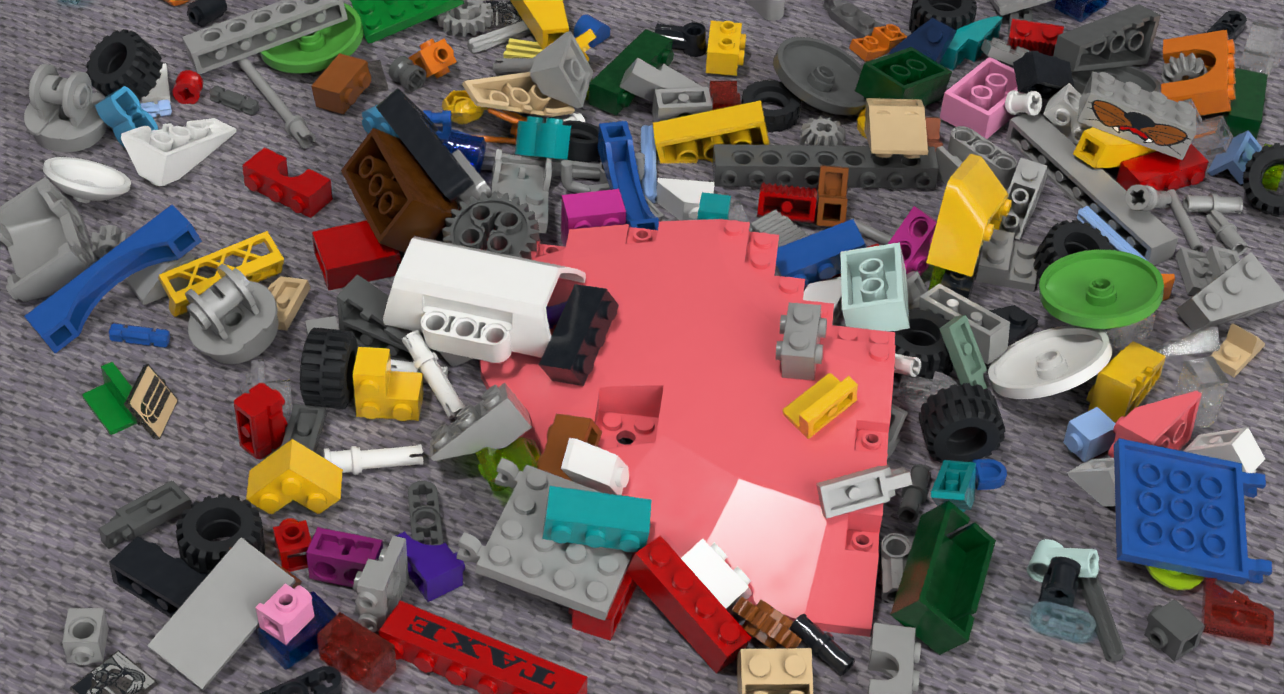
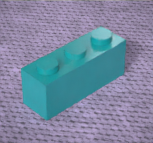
(596, 519)

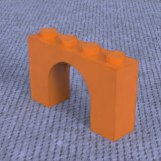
(1216, 88)

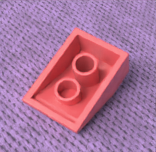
(1160, 423)

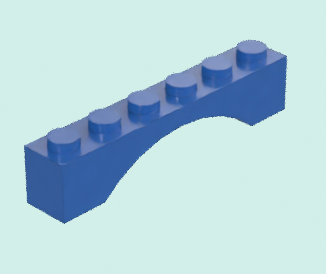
(621, 171)
(64, 313)

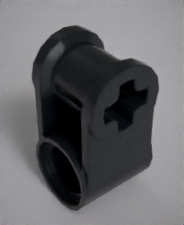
(1060, 581)

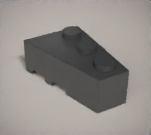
(362, 311)

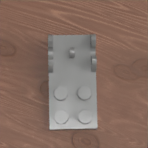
(526, 183)

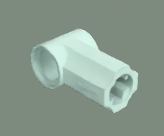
(1048, 549)

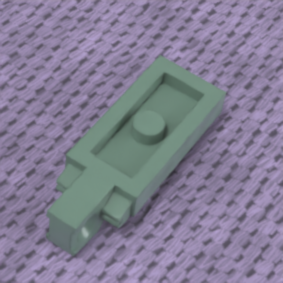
(964, 351)

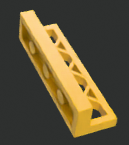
(256, 270)

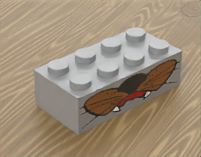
(1137, 115)

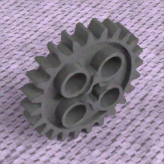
(514, 240)

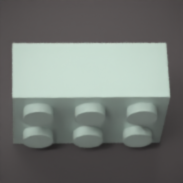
(875, 288)

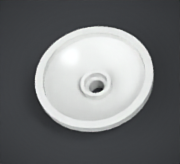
(86, 179)

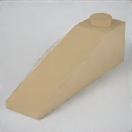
(514, 94)

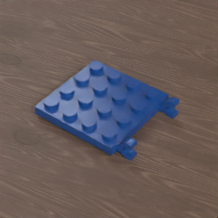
(1184, 512)

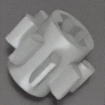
(107, 239)

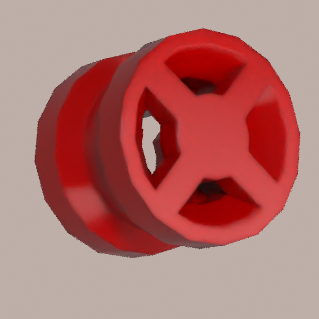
(193, 83)

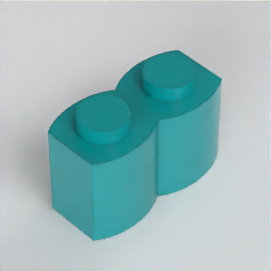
(543, 139)

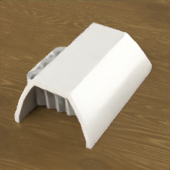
(474, 294)

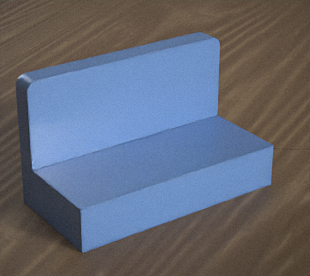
(1236, 156)

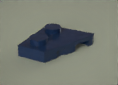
(930, 39)

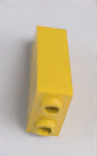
(543, 18)
(1107, 150)

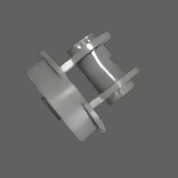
(63, 110)
(232, 318)

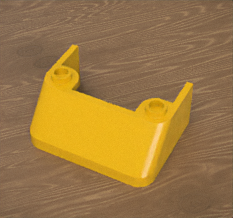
(968, 215)

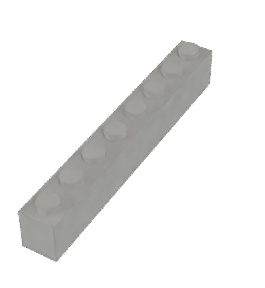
(1090, 187)

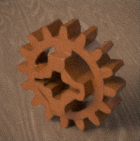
(766, 624)

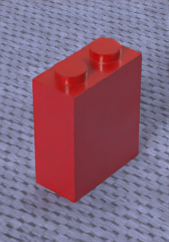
(350, 252)

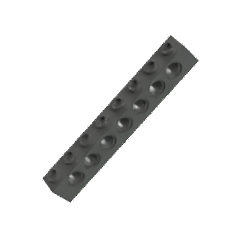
(801, 165)

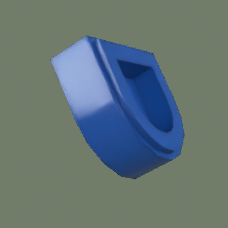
(989, 474)

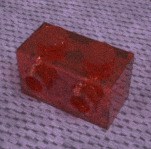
(356, 652)

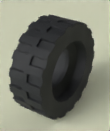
(777, 93)

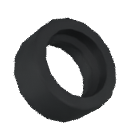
(583, 141)

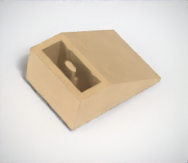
(896, 127)
(775, 671)

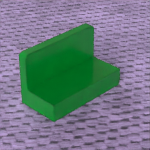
(109, 399)

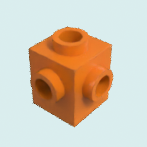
(434, 57)

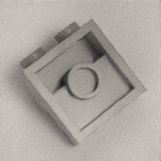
(1007, 262)
(381, 584)

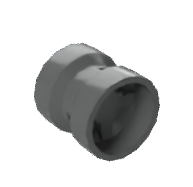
(405, 72)

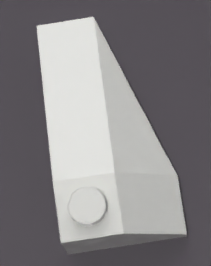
(173, 150)

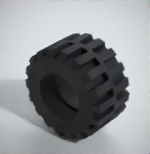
(950, 12)
(124, 61)
(1253, 177)
(1068, 239)
(924, 342)
(328, 368)
(961, 423)
(213, 520)

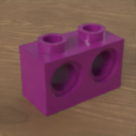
(340, 555)

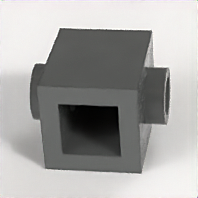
(1173, 629)

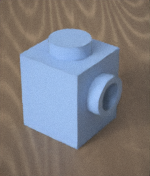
(1090, 434)

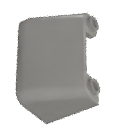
(44, 241)

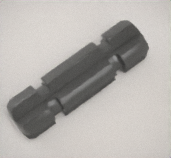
(234, 100)

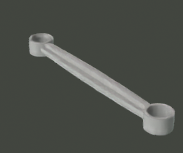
(579, 169)

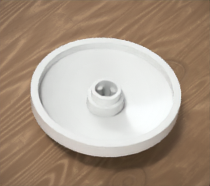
(1050, 362)

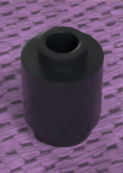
(206, 11)

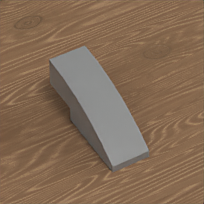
(643, 79)

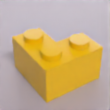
(383, 391)
(294, 475)

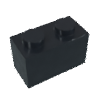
(1042, 74)

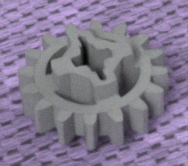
(467, 18)

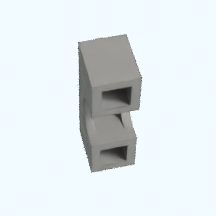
(894, 653)

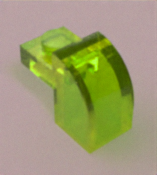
(520, 452)

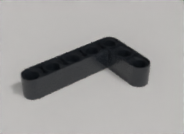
(421, 139)

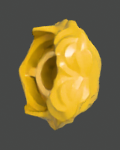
(462, 107)

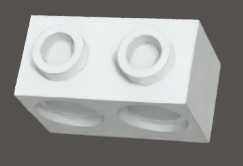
(1063, 113)

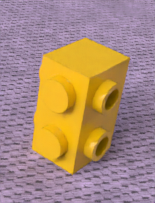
(725, 48)

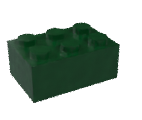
(904, 76)

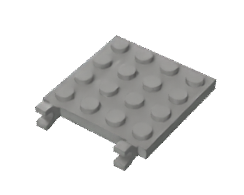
(519, 557)

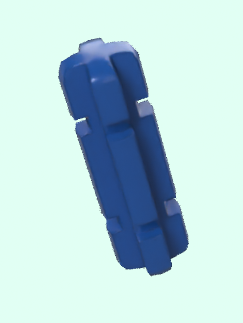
(139, 335)

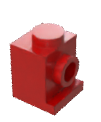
(292, 538)

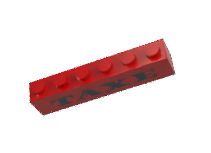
(472, 657)

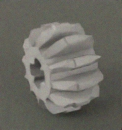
(1183, 68)
(822, 132)

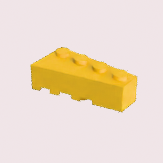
(694, 135)

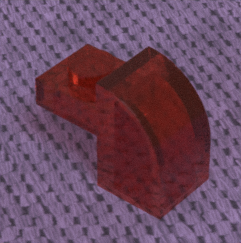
(724, 94)

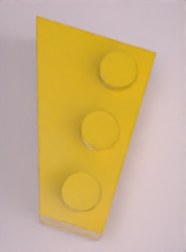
(1126, 380)

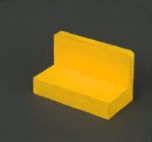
(821, 404)

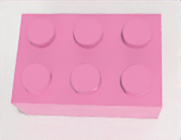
(980, 98)

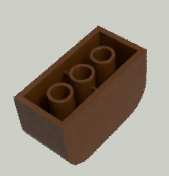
(395, 192)

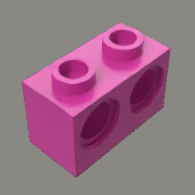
(914, 240)

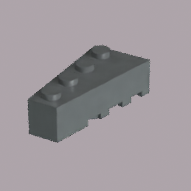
(1110, 41)

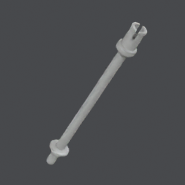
(294, 125)

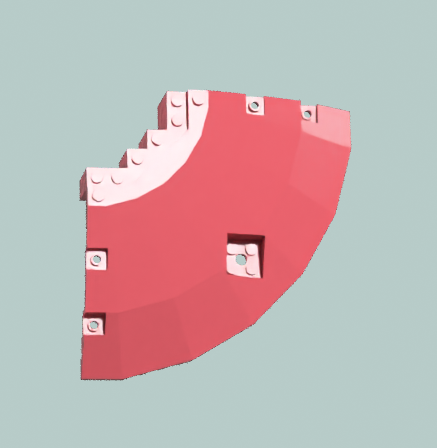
(704, 401)

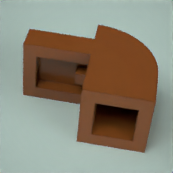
(831, 195)

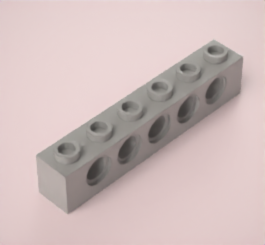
(260, 31)

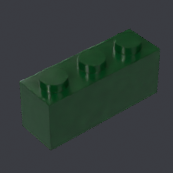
(1249, 103)

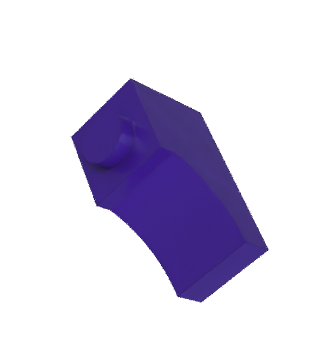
(433, 568)

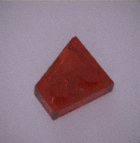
(1235, 615)

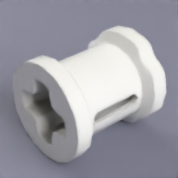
(1024, 103)

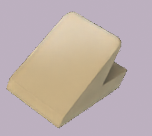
(1237, 350)

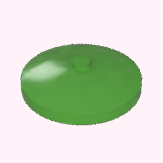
(318, 49)
(1101, 289)

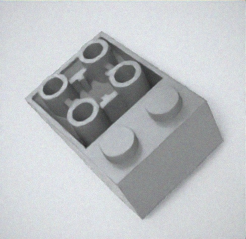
(490, 423)

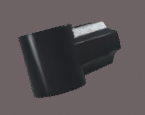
(689, 38)

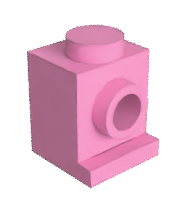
(286, 612)

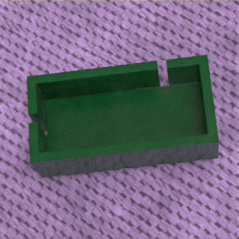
(943, 578)

